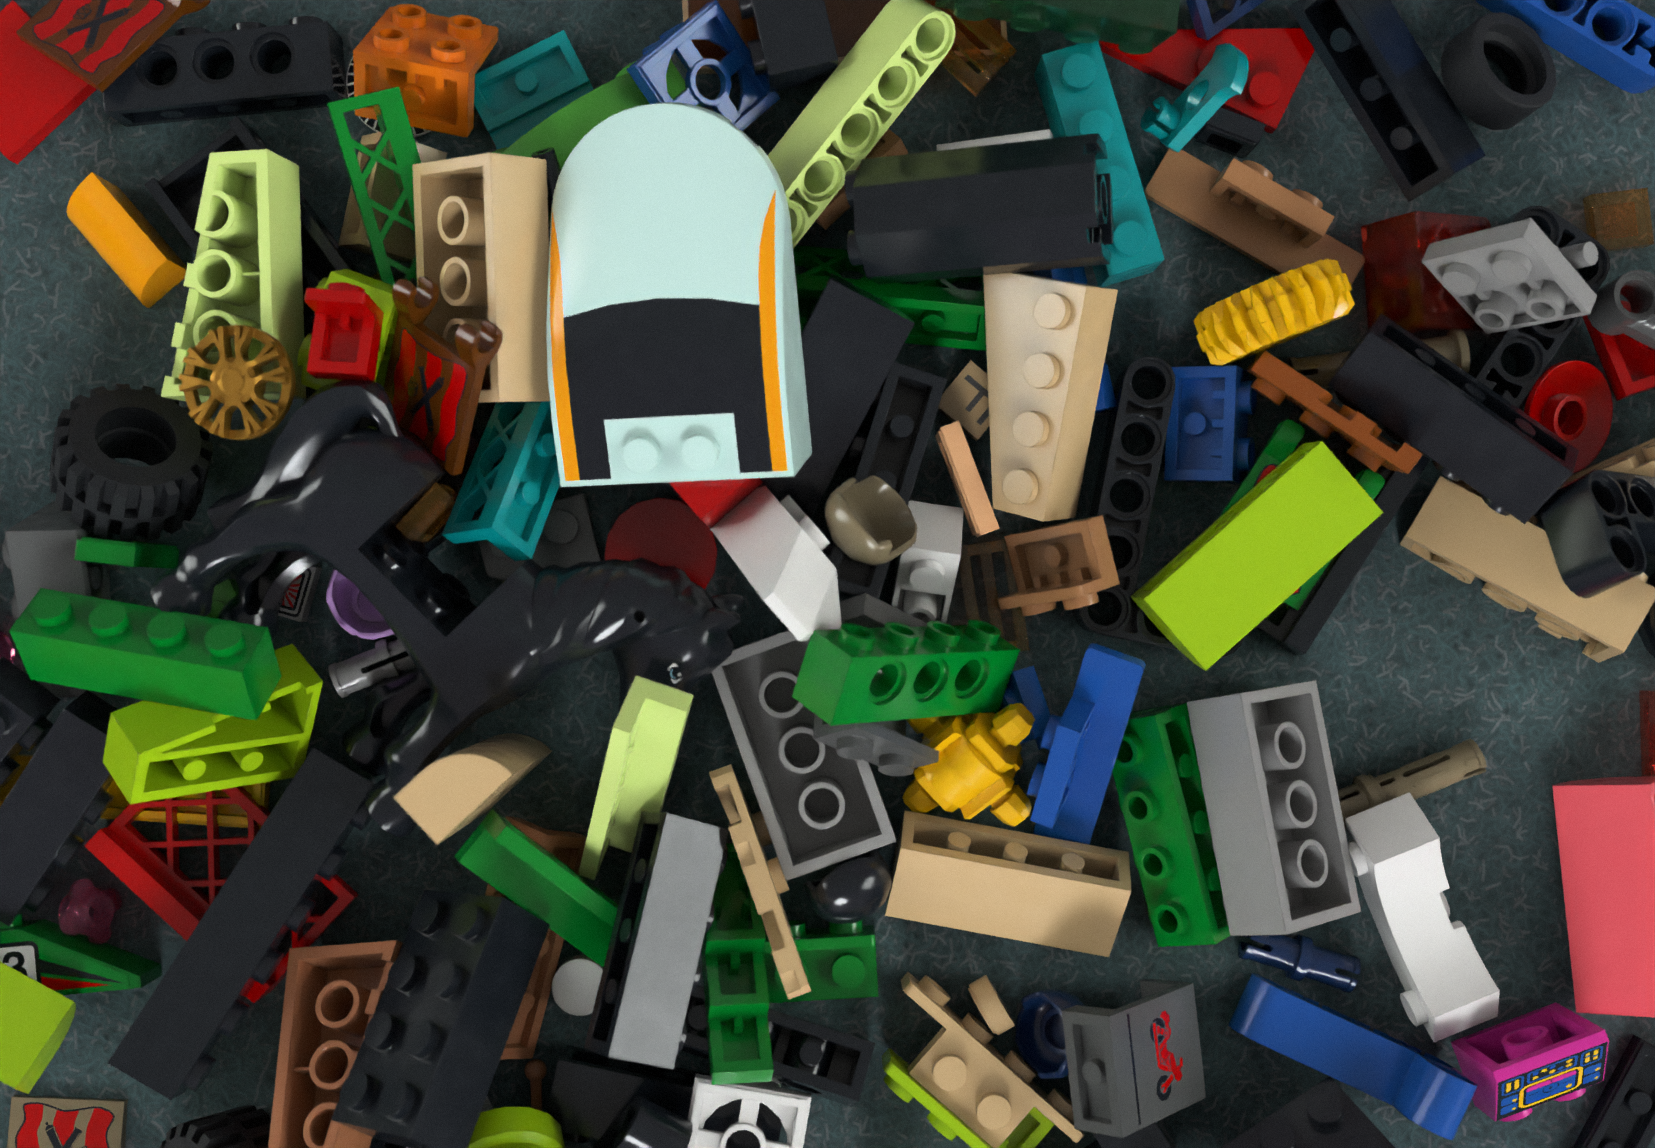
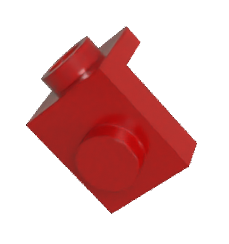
(343, 333)

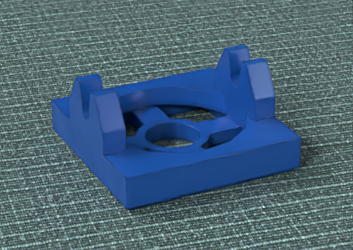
(712, 25)

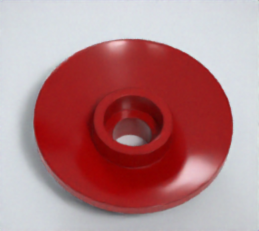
(1574, 405)

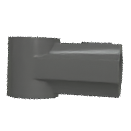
(1613, 319)

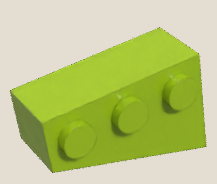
(183, 751)

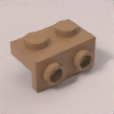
(1060, 564)

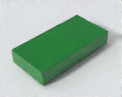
(126, 553)

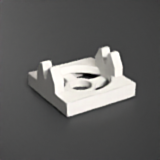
(787, 1104)

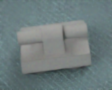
(1513, 276)

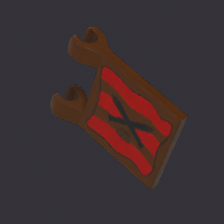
(101, 36)
(431, 380)

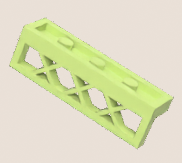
(635, 767)

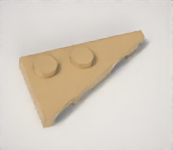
(763, 878)

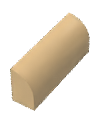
(469, 782)
(1008, 884)

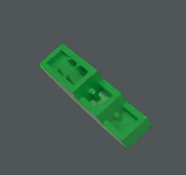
(736, 983)

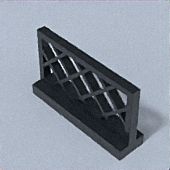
(1300, 628)

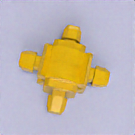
(974, 764)

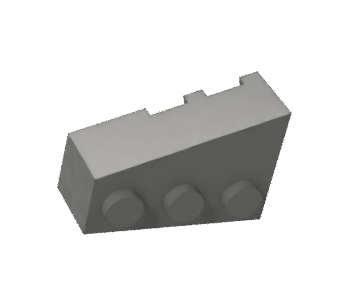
(42, 556)

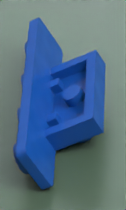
(1084, 746)

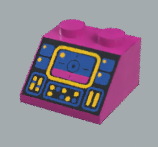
(1532, 1061)

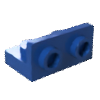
(1210, 425)

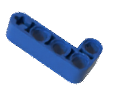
(1572, 35)
(1346, 1050)

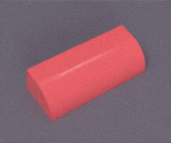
(1609, 891)

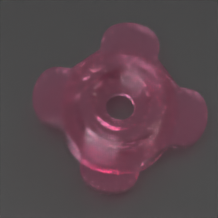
(75, 906)

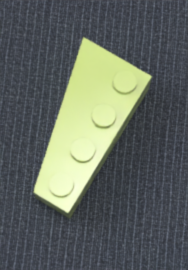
(245, 263)

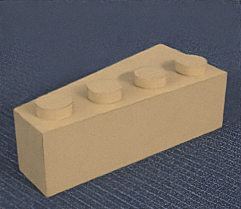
(1043, 388)
(1520, 570)

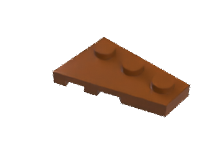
(1370, 449)

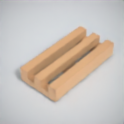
(966, 479)

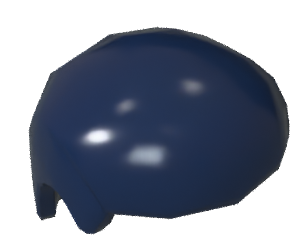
(1041, 1031)

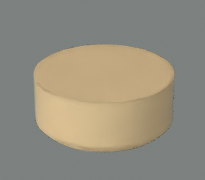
(990, 1005)

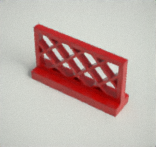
(179, 898)

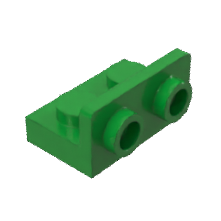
(835, 959)

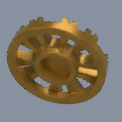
(238, 382)

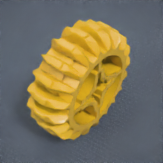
(1274, 312)

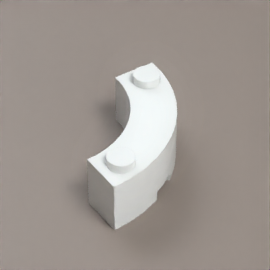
(1403, 884)

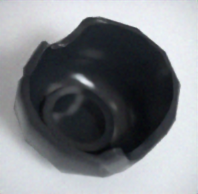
(851, 890)

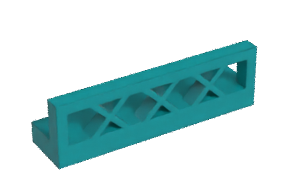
(517, 489)

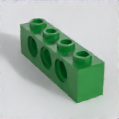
(904, 671)

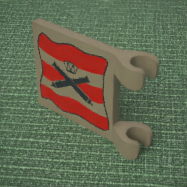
(66, 1122)

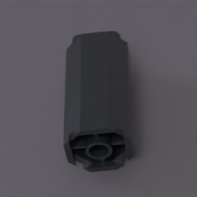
(981, 210)

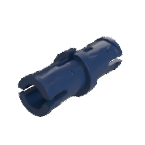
(1302, 959)

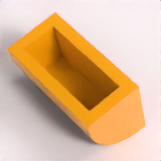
(125, 239)

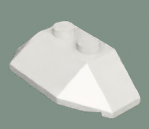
(783, 561)

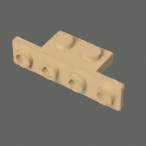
(974, 1077)

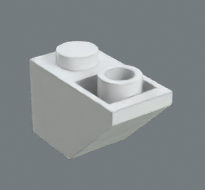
(930, 566)

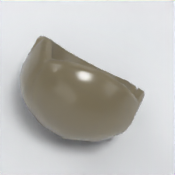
(870, 521)

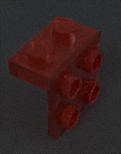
(1399, 281)

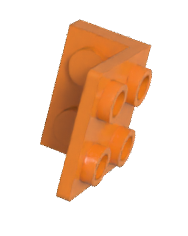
(430, 62)

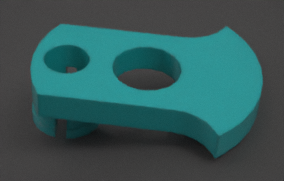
(1219, 80)

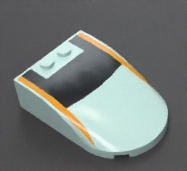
(673, 306)

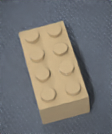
(488, 253)

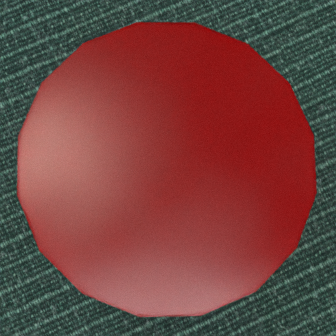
(667, 535)

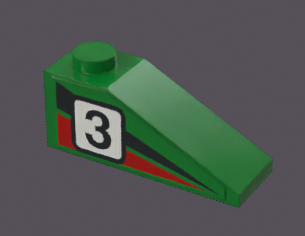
(71, 961)

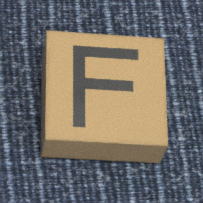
(968, 401)

